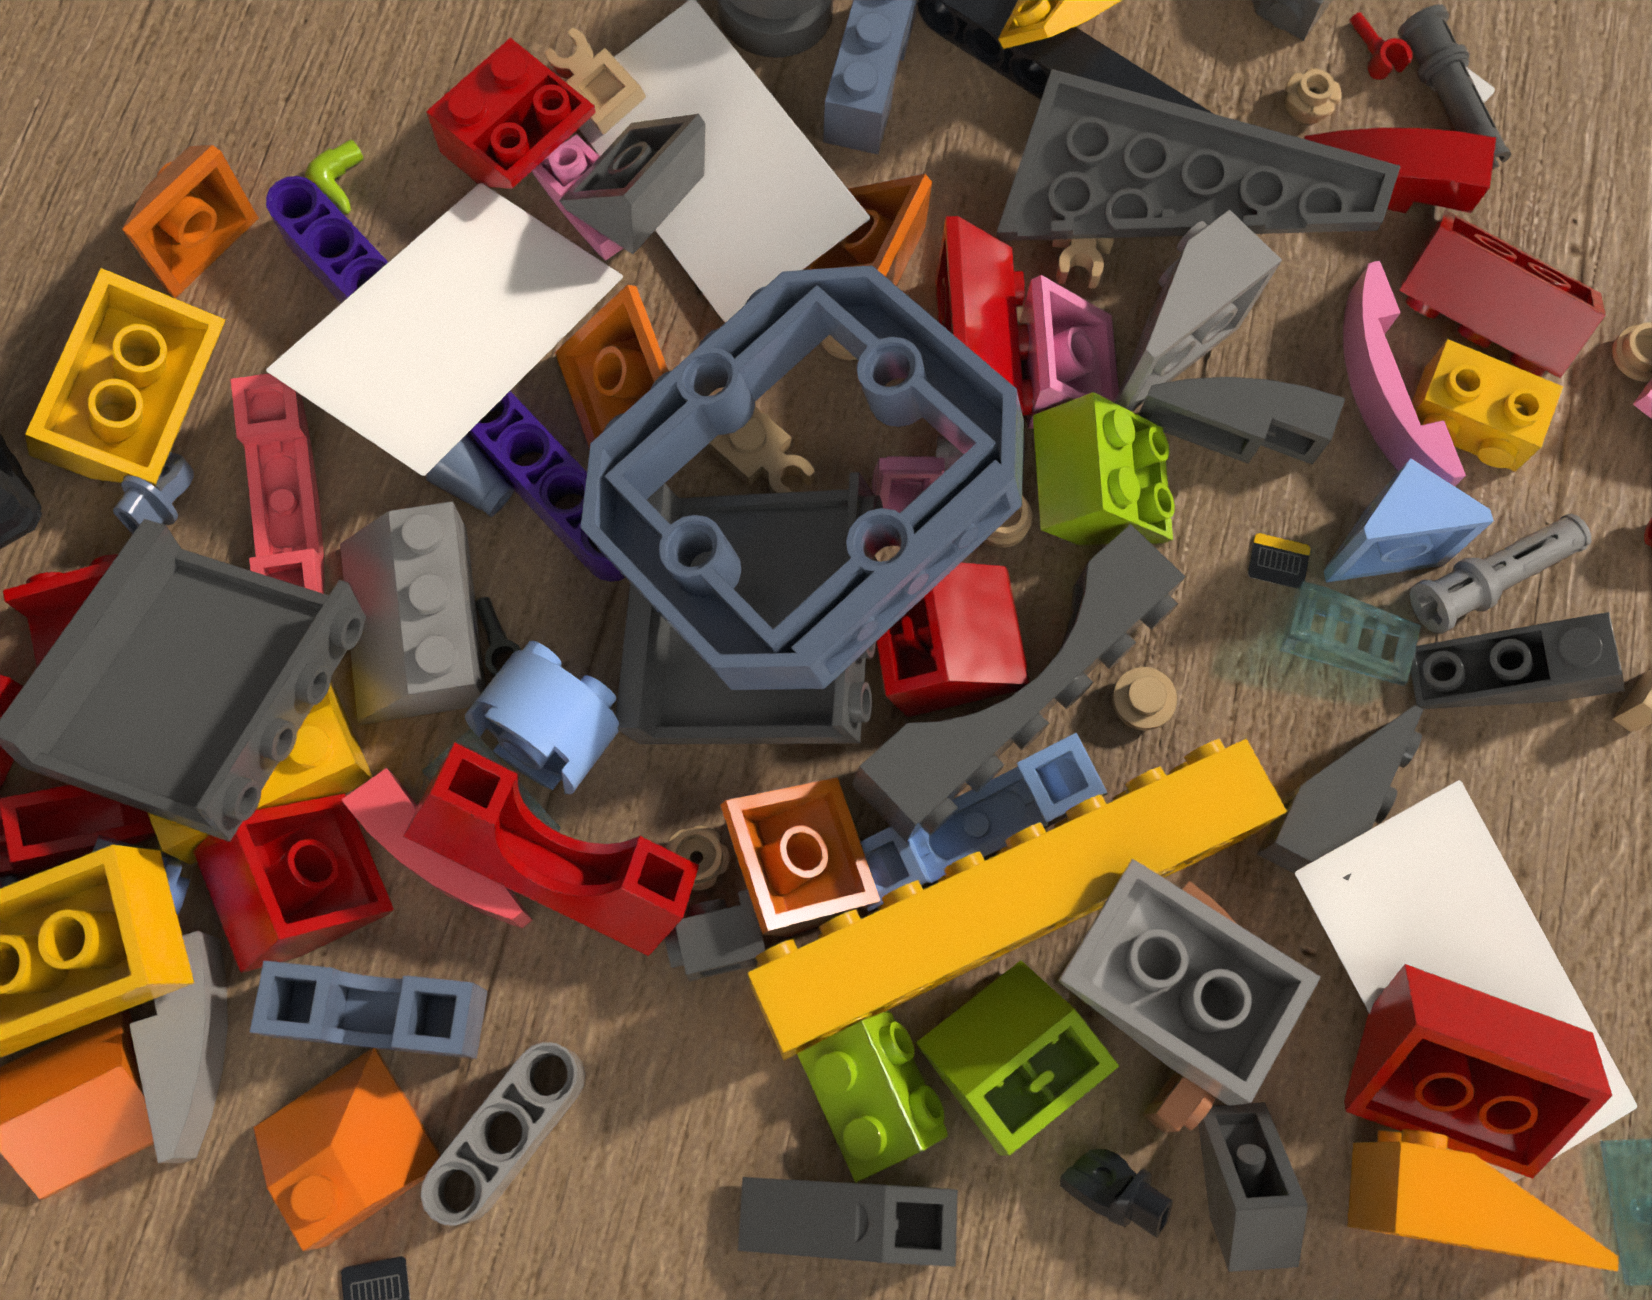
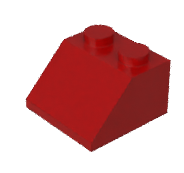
(292, 881)

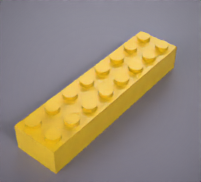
(1010, 899)

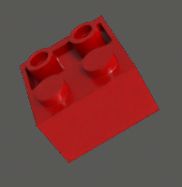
(506, 117)
(955, 644)

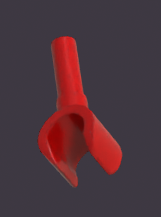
(1383, 52)

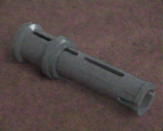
(1445, 67)

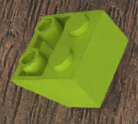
(1101, 472)
(1016, 1057)

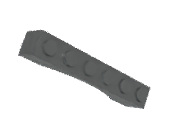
(932, 762)

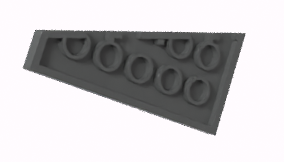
(1155, 168)

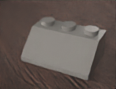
(421, 614)

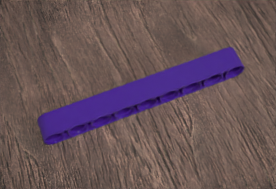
(516, 432)

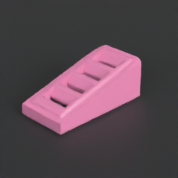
(904, 479)

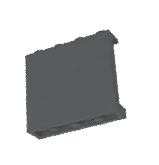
(785, 554)
(181, 683)

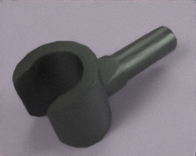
(496, 636)

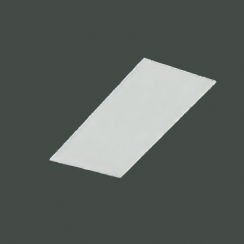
(764, 188)
(446, 328)
(1443, 900)

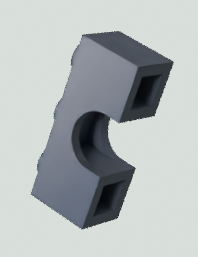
(866, 73)
(369, 1010)

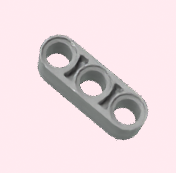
(473, 1148)

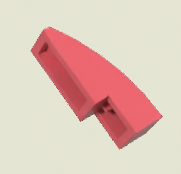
(385, 812)

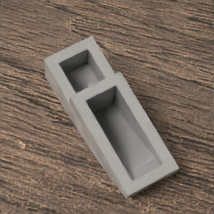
(184, 1053)

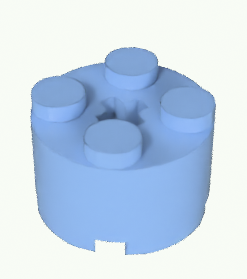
(545, 718)

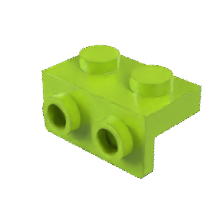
(874, 1094)

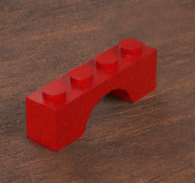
(618, 889)

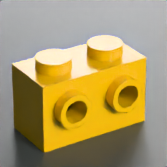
(1486, 405)

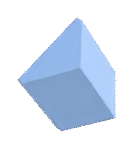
(1409, 527)

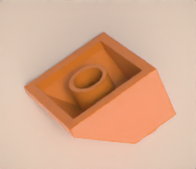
(189, 216)
(343, 1151)

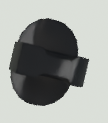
(1114, 1190)

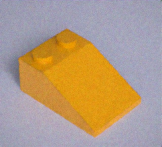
(1439, 1195)

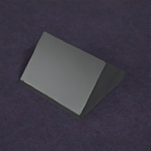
(640, 179)

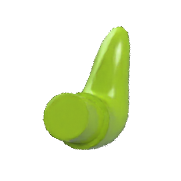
(330, 166)

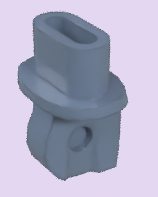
(154, 502)

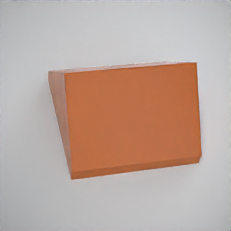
(890, 235)
(611, 362)
(799, 856)
(73, 1106)

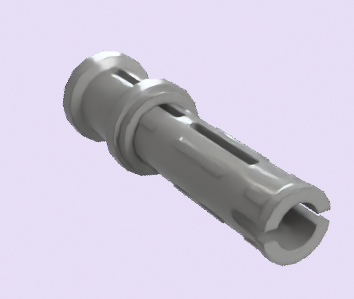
(1479, 582)

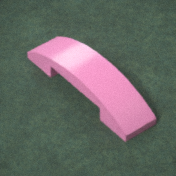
(1379, 385)

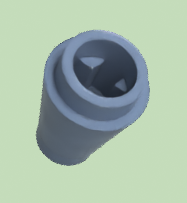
(471, 477)

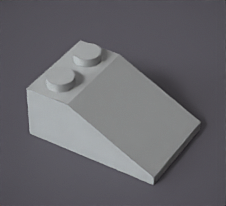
(1200, 302)
(1189, 984)

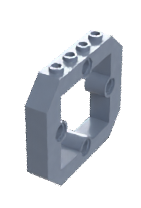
(747, 357)

